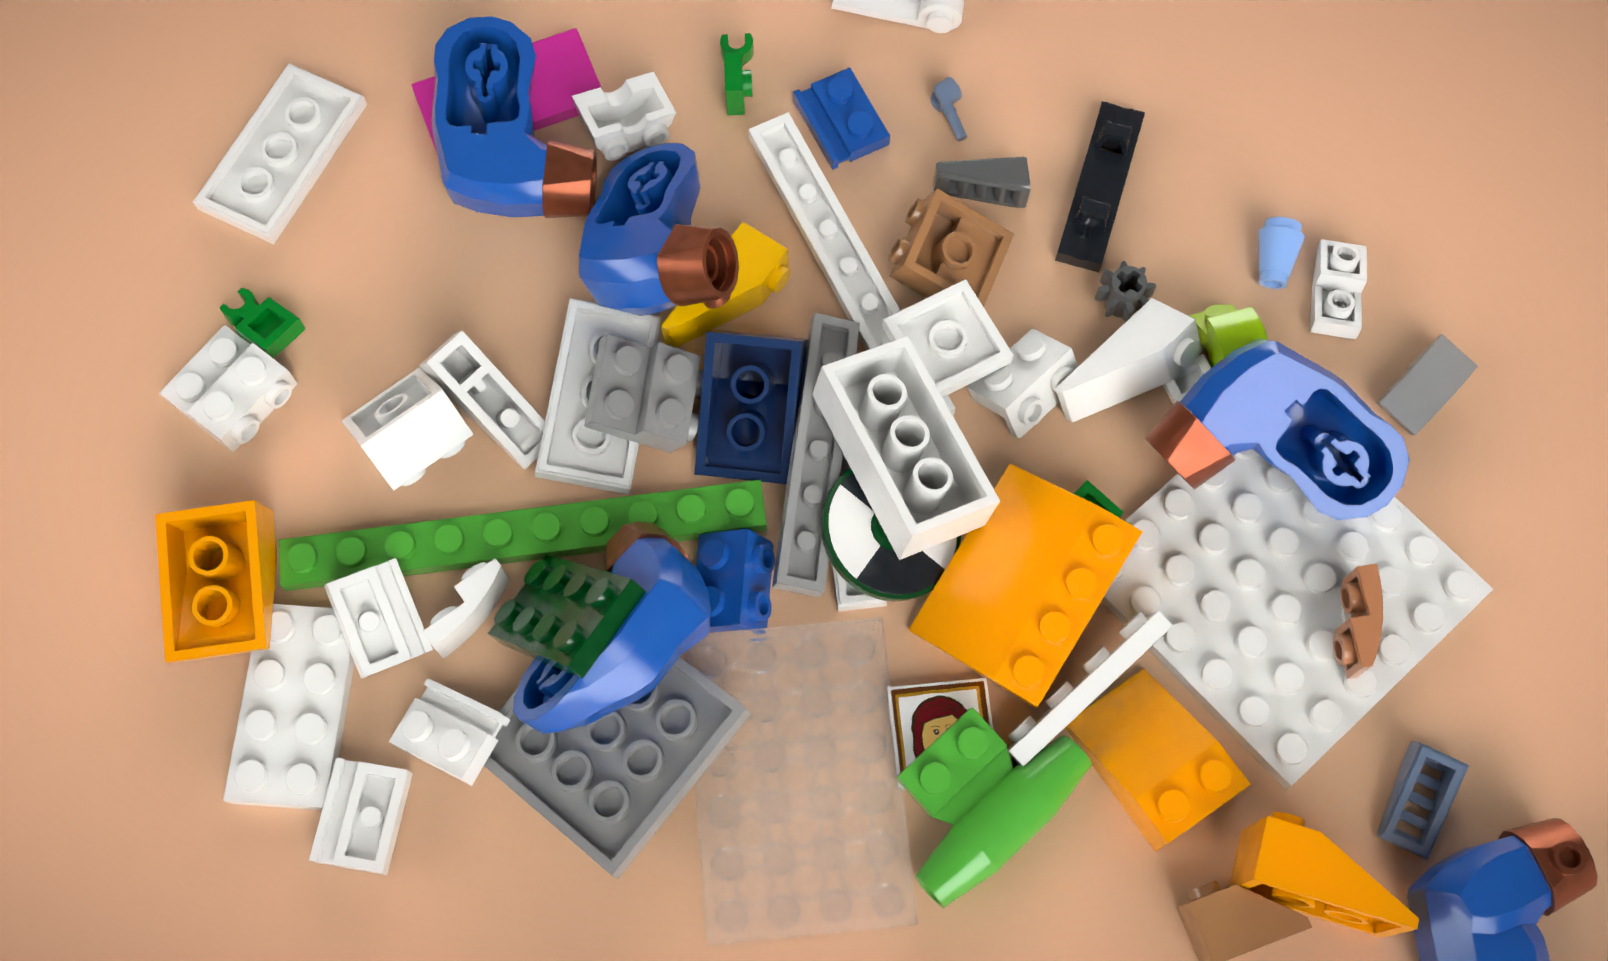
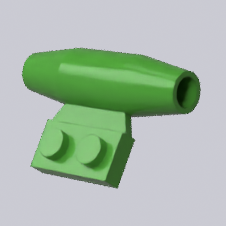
(990, 804)

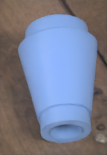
(1278, 250)

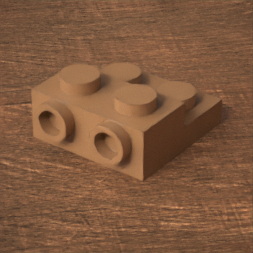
(948, 246)

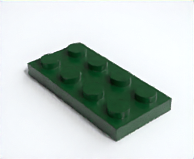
(565, 613)

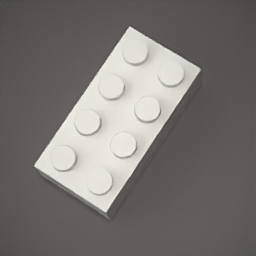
(904, 447)

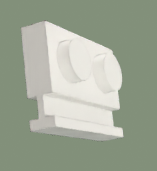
(378, 617)
(449, 731)
(361, 816)

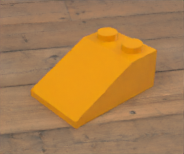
(216, 579)
(1156, 758)
(1315, 877)

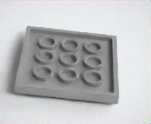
(625, 772)

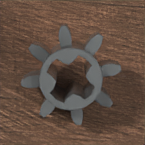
(1115, 284)

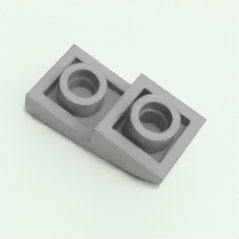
(1427, 385)

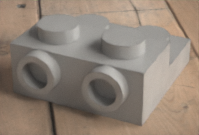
(645, 393)

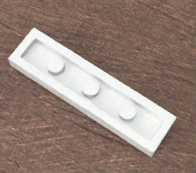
(1102, 671)

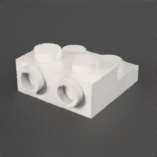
(230, 388)

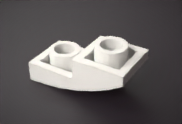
(1337, 289)
(480, 591)

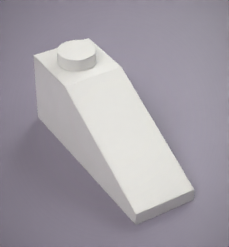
(1132, 361)
(486, 397)

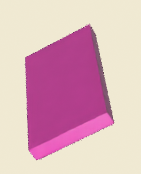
(559, 73)

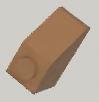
(1235, 921)

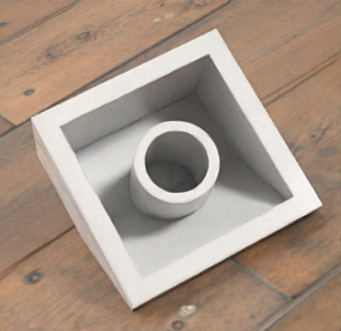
(408, 428)

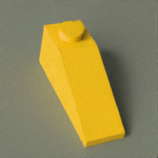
(761, 272)

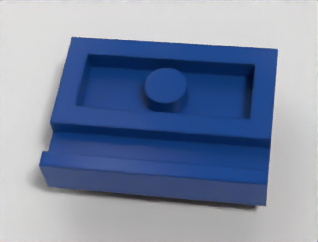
(841, 118)

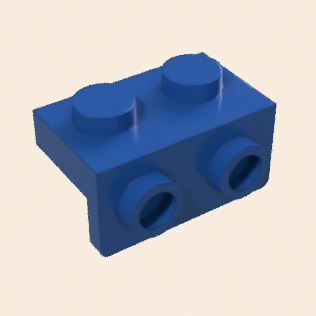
(737, 577)

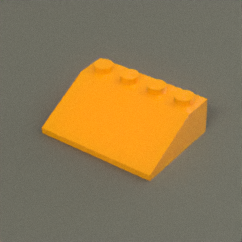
(1025, 584)

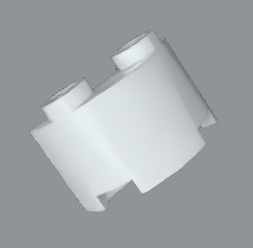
(627, 117)

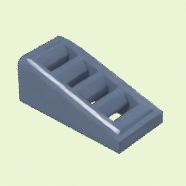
(1445, 792)

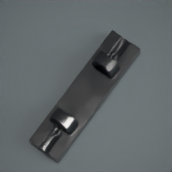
(1100, 187)

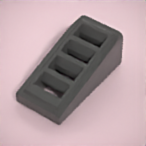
(986, 180)

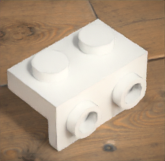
(1027, 386)

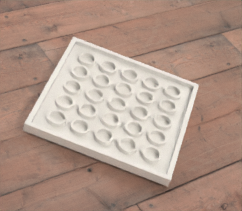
(1257, 602)

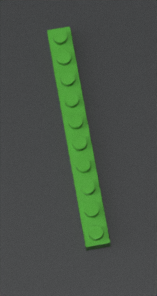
(518, 533)

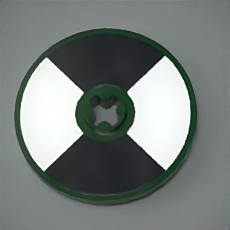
(864, 554)

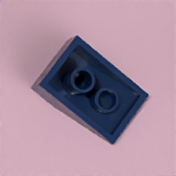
(748, 405)

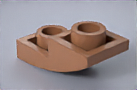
(1360, 636)

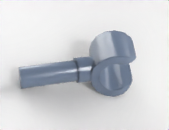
(943, 98)

